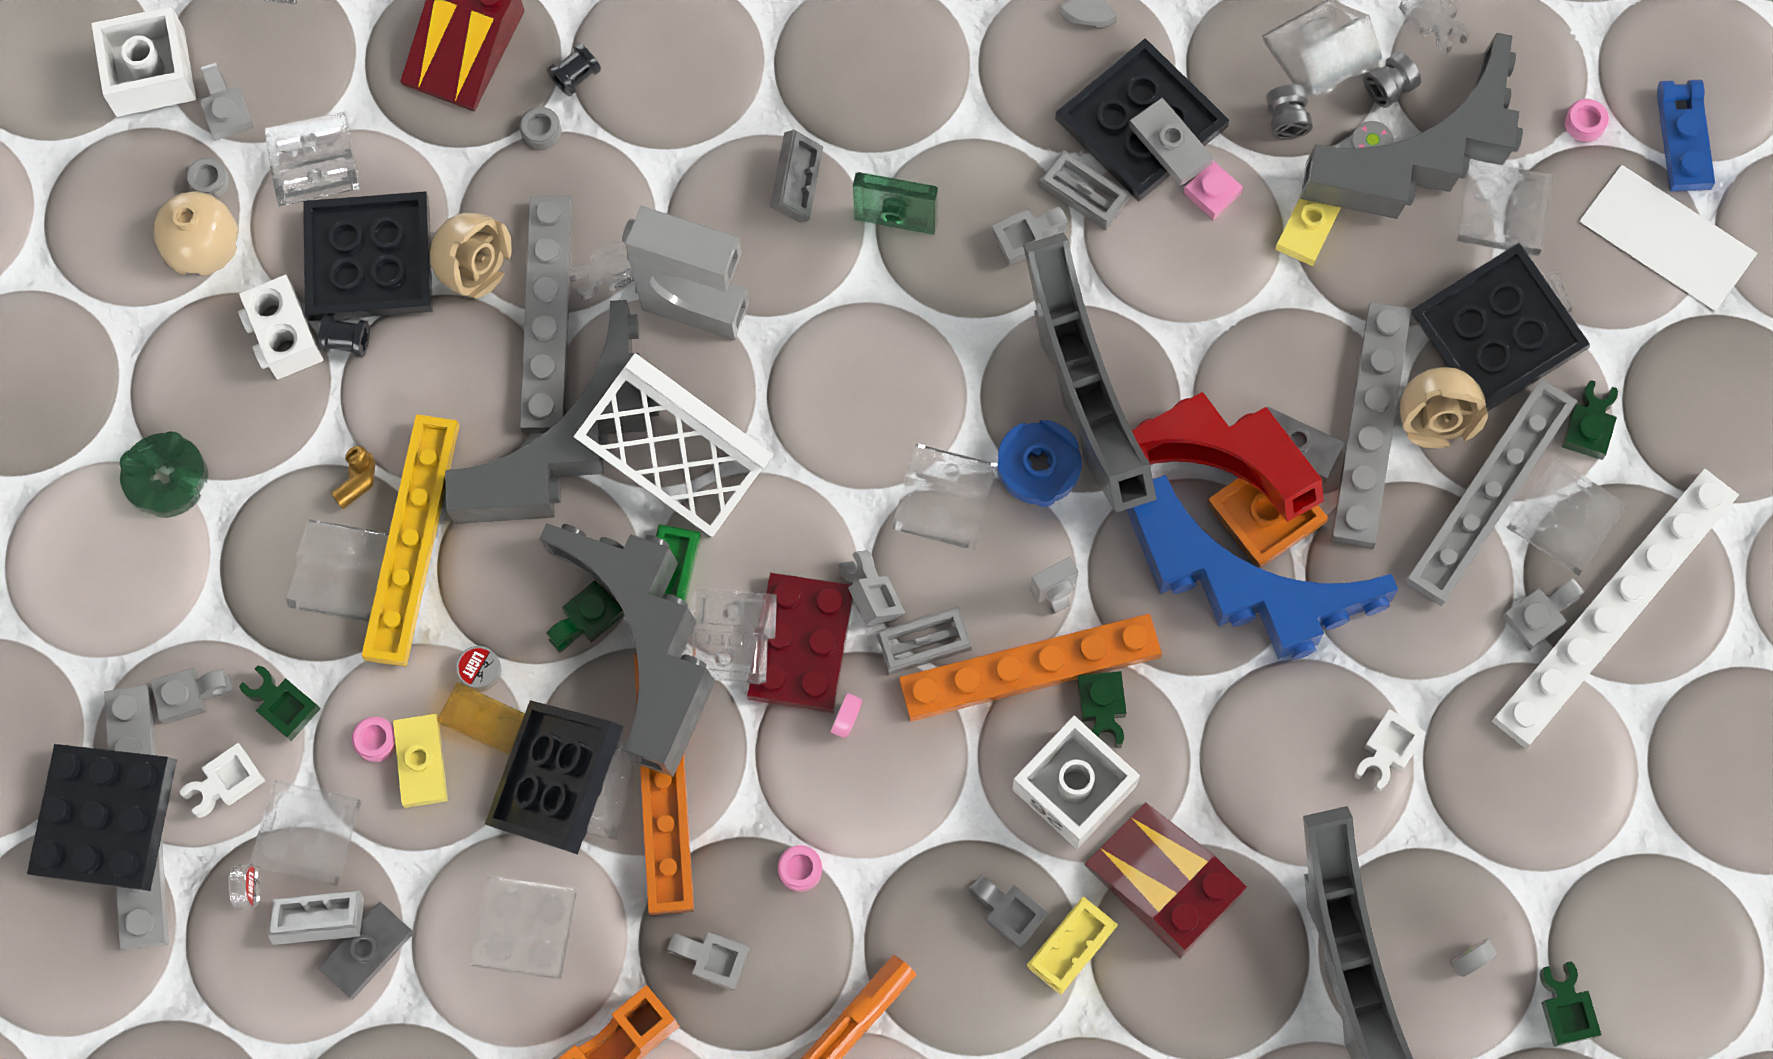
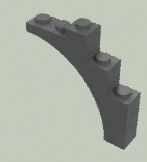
(1386, 176)
(1082, 377)
(523, 481)
(669, 687)
(1350, 952)

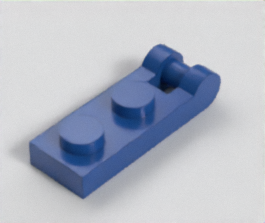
(1685, 136)

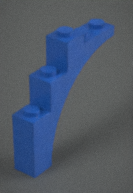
(1237, 590)

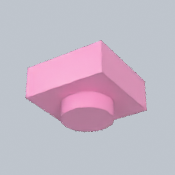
(1213, 190)

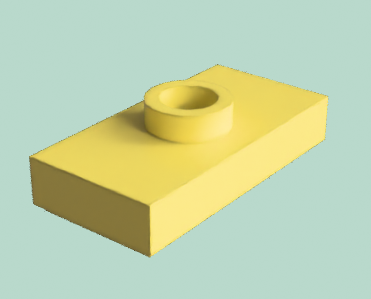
(1307, 230)
(420, 761)
(1072, 945)

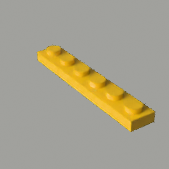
(410, 541)

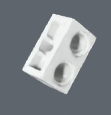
(285, 325)

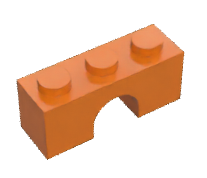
(632, 1032)

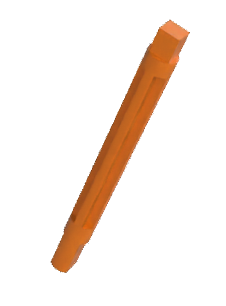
(863, 1011)

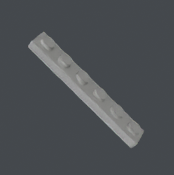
(546, 313)
(1371, 425)
(1491, 492)
(132, 729)

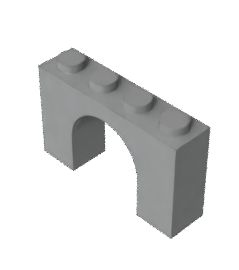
(686, 271)

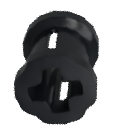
(574, 69)
(343, 336)

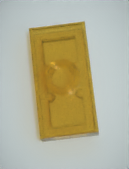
(481, 718)

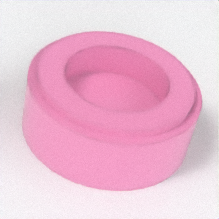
(1586, 120)
(847, 716)
(374, 739)
(800, 868)

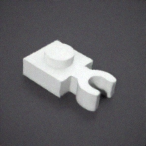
(1392, 745)
(228, 776)

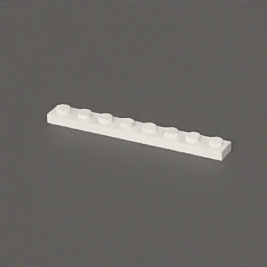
(1614, 609)

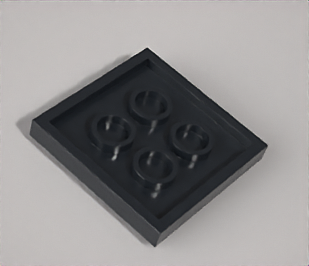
(1103, 111)
(367, 256)
(1501, 326)
(554, 776)
(102, 817)

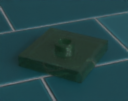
(895, 203)

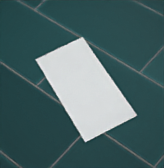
(1668, 237)

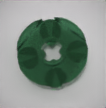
(141, 465)

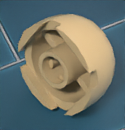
(195, 233)
(469, 253)
(1442, 407)

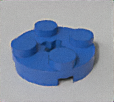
(1039, 486)

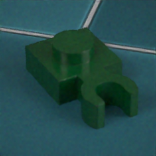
(1589, 426)
(1103, 701)
(283, 705)
(1568, 1013)

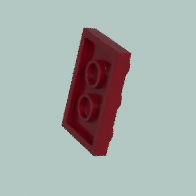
(807, 644)

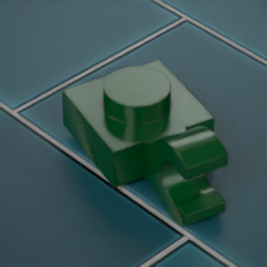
(588, 614)

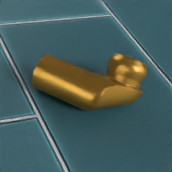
(360, 476)

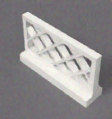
(694, 414)

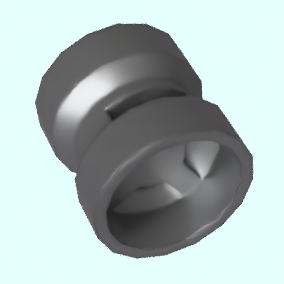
(1389, 81)
(1289, 111)

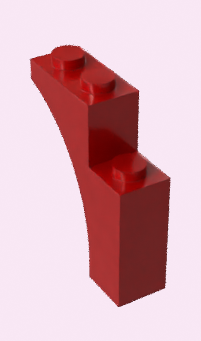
(1250, 449)

